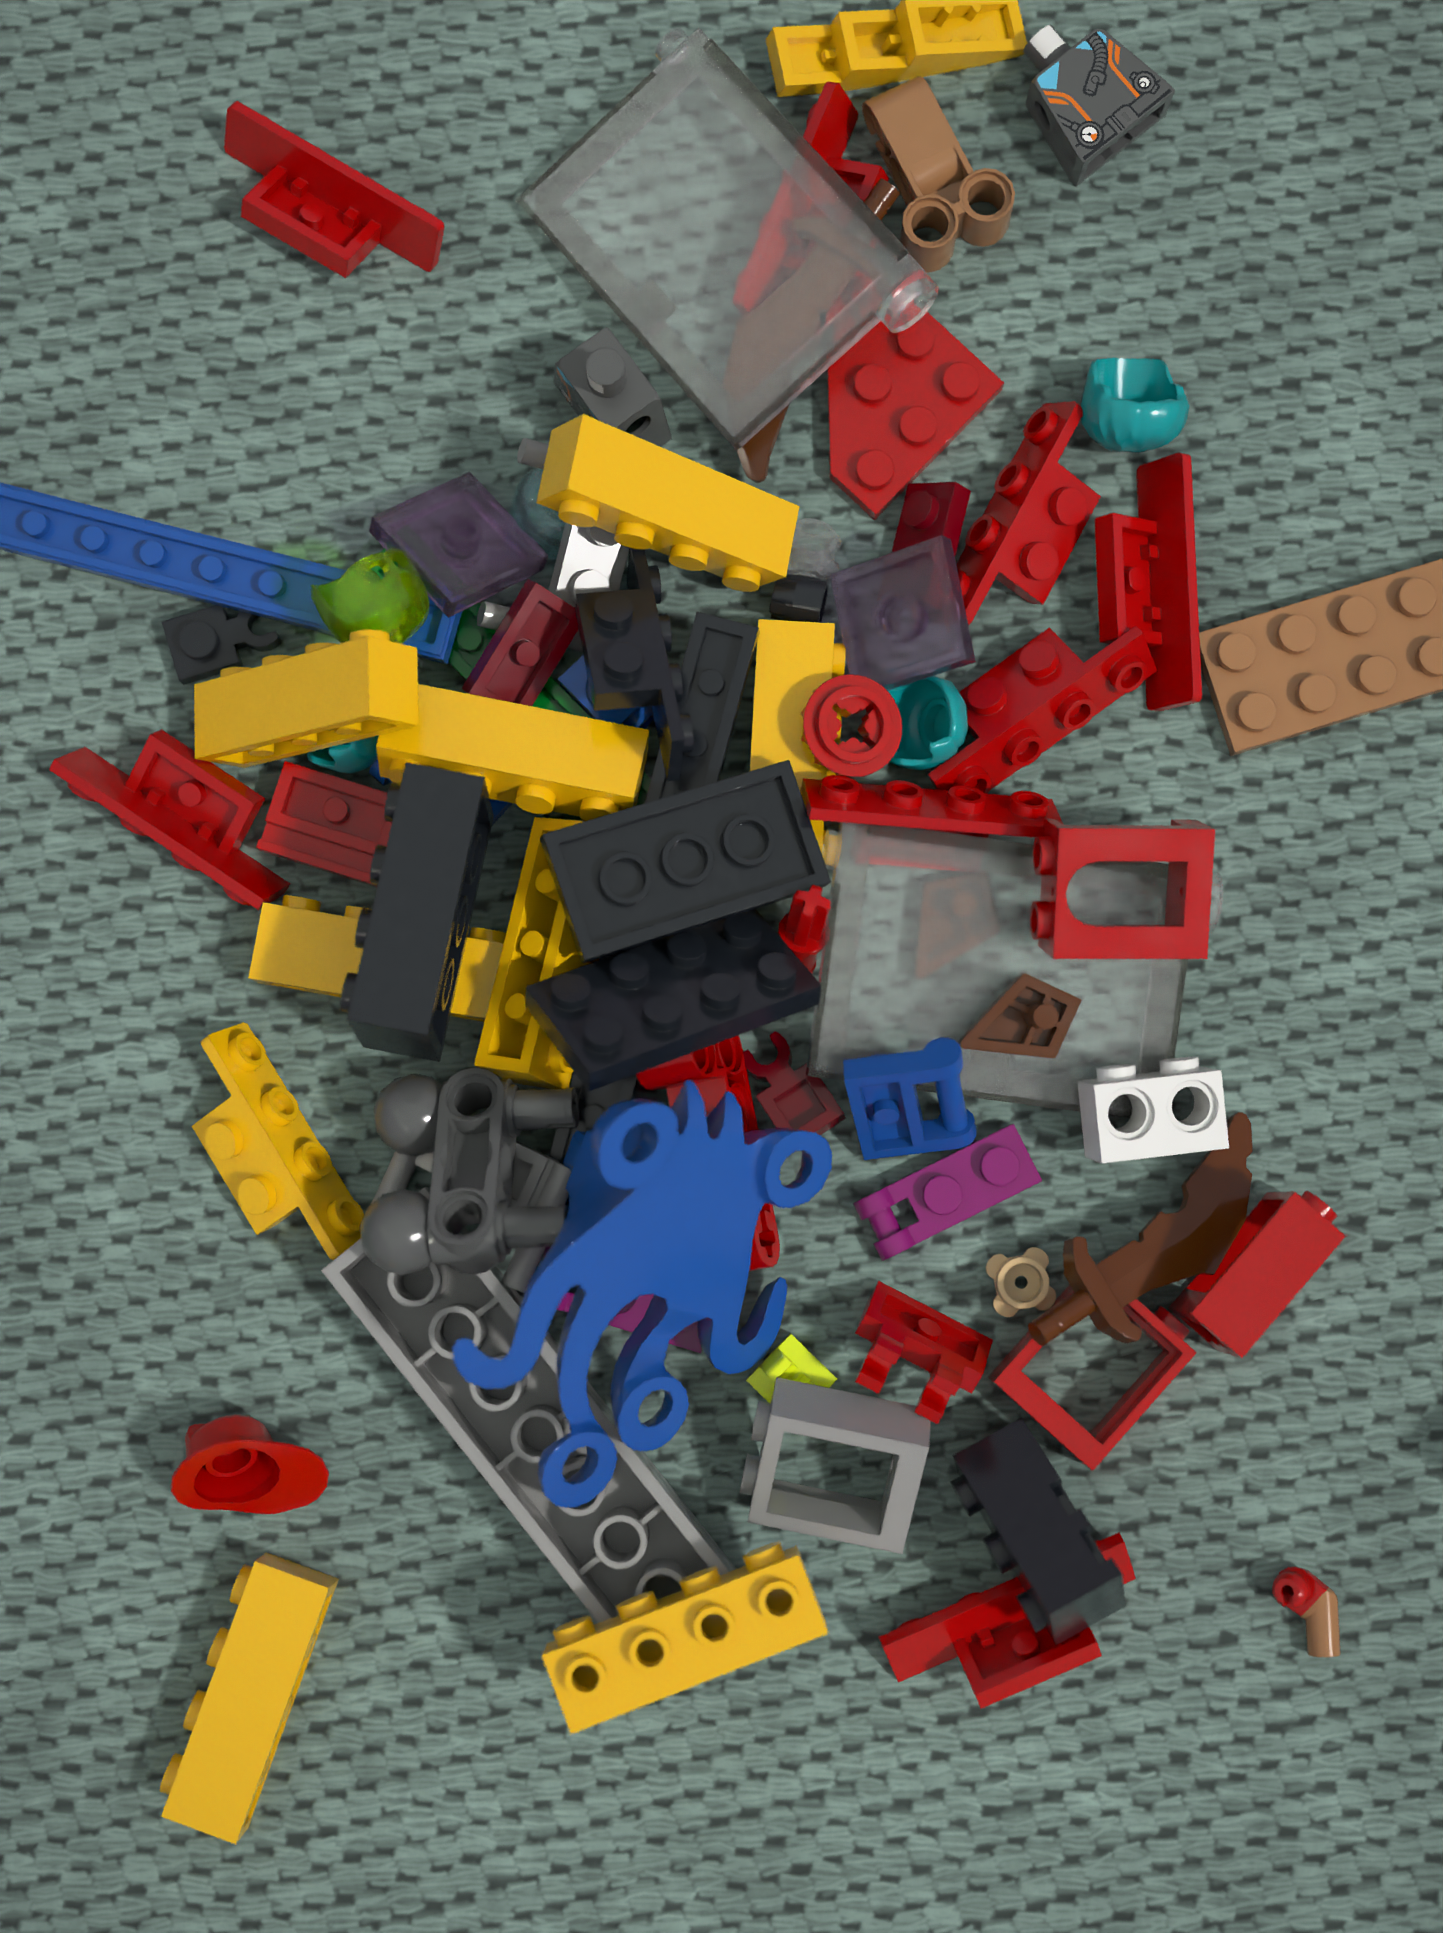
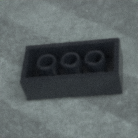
(419, 912)

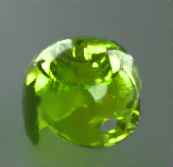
(366, 602)

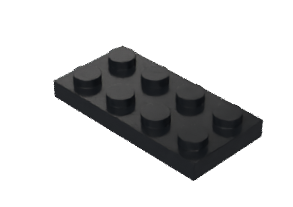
(684, 861)
(671, 997)

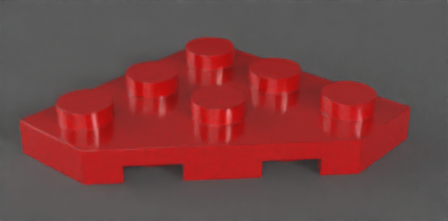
(899, 406)

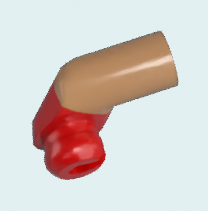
(1315, 1604)

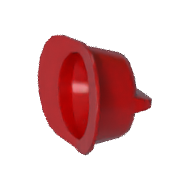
(242, 1469)

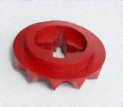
(879, 729)

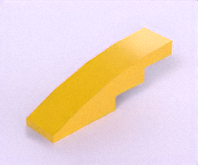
(894, 44)

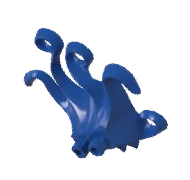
(662, 1211)

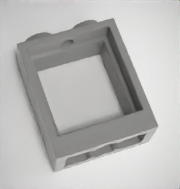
(845, 1420)

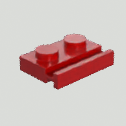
(325, 822)

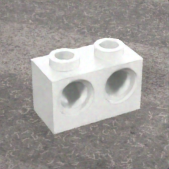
(1152, 1126)

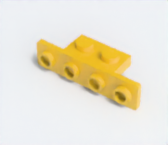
(269, 1148)

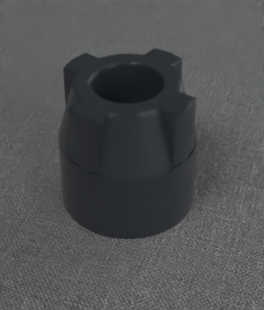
(799, 598)

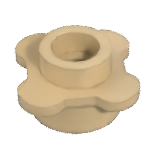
(1037, 1290)

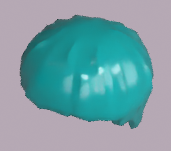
(1132, 404)

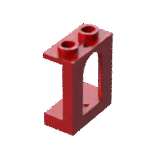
(1067, 848)

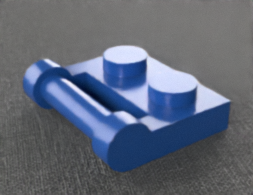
(888, 1104)

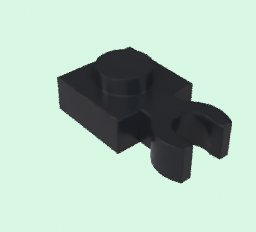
(210, 641)

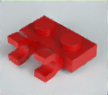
(926, 1338)

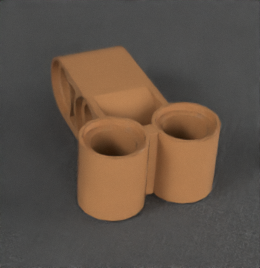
(935, 175)

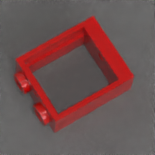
(1262, 1271)
(1094, 1446)

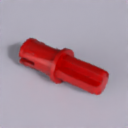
(805, 925)

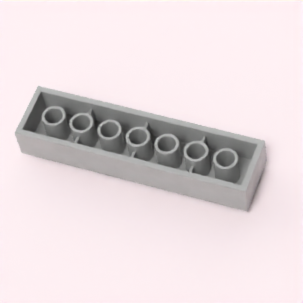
(610, 1549)

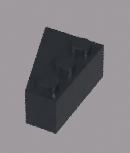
(1037, 1533)

